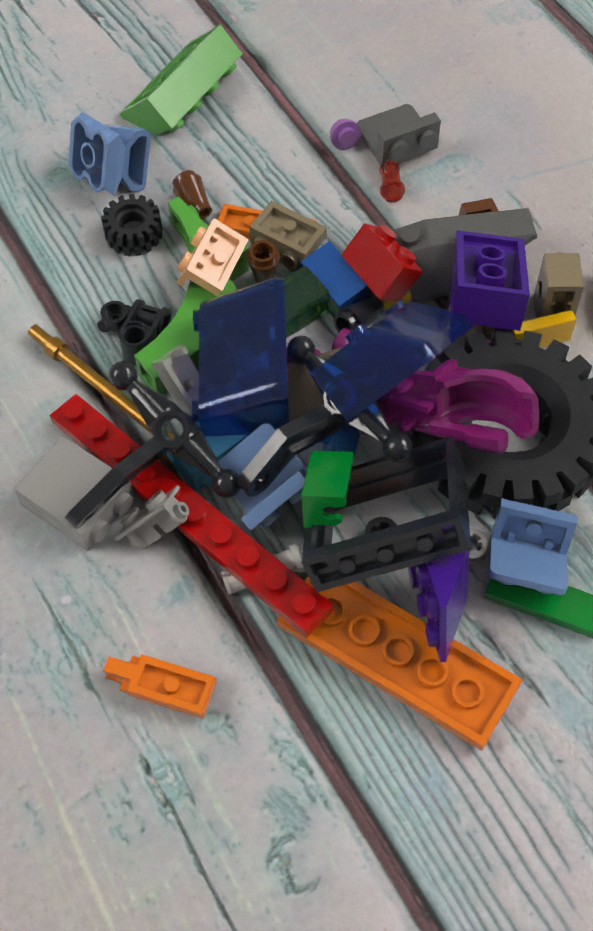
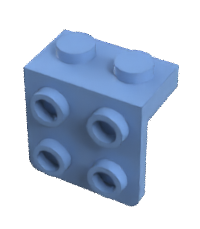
(286, 486)
(531, 547)

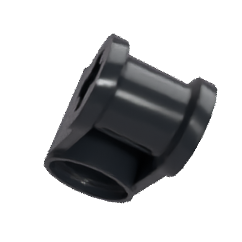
(142, 328)

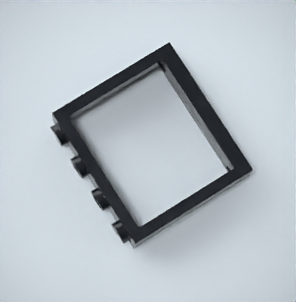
(402, 544)

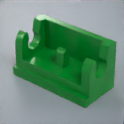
(325, 486)

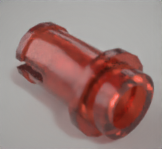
(392, 187)

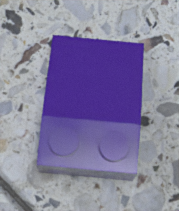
(490, 280)

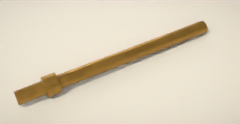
(60, 351)

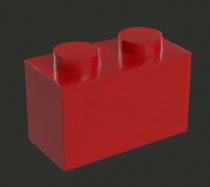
(382, 262)

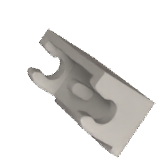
(179, 377)

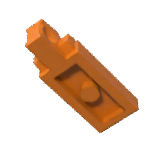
(163, 683)

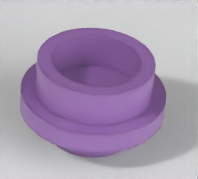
(344, 134)

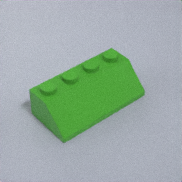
(183, 83)

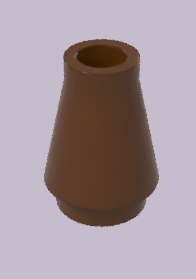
(191, 190)
(263, 260)

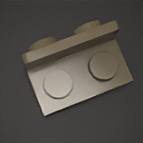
(289, 232)

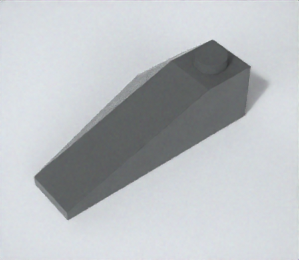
(434, 244)

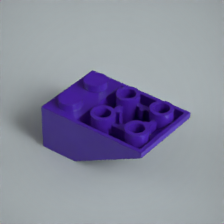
(441, 597)

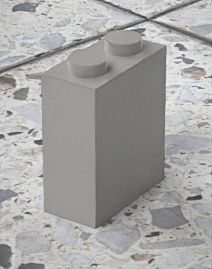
(61, 482)

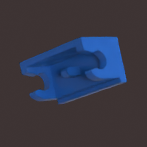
(337, 275)

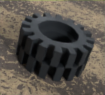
(128, 211)

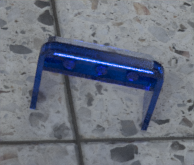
(387, 354)

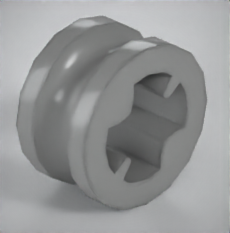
(478, 555)

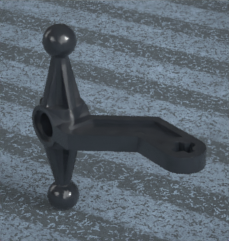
(157, 413)
(314, 428)

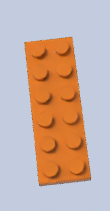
(393, 654)

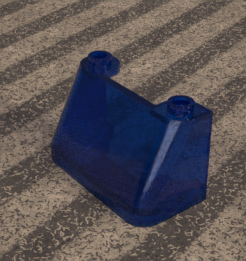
(242, 360)

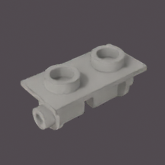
(160, 509)

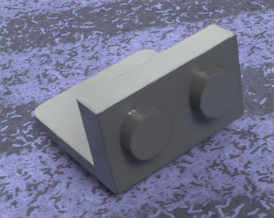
(400, 133)

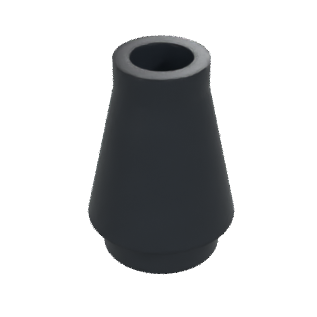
(358, 313)

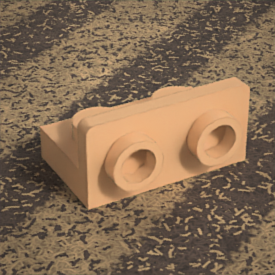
(213, 257)

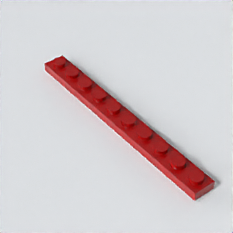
(205, 525)

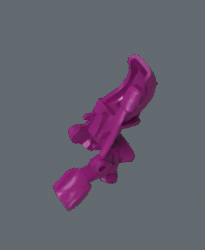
(454, 395)

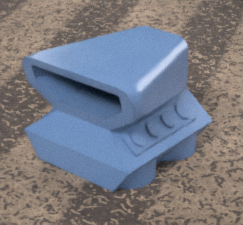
(108, 154)

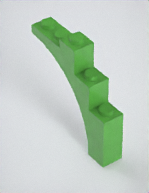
(181, 329)

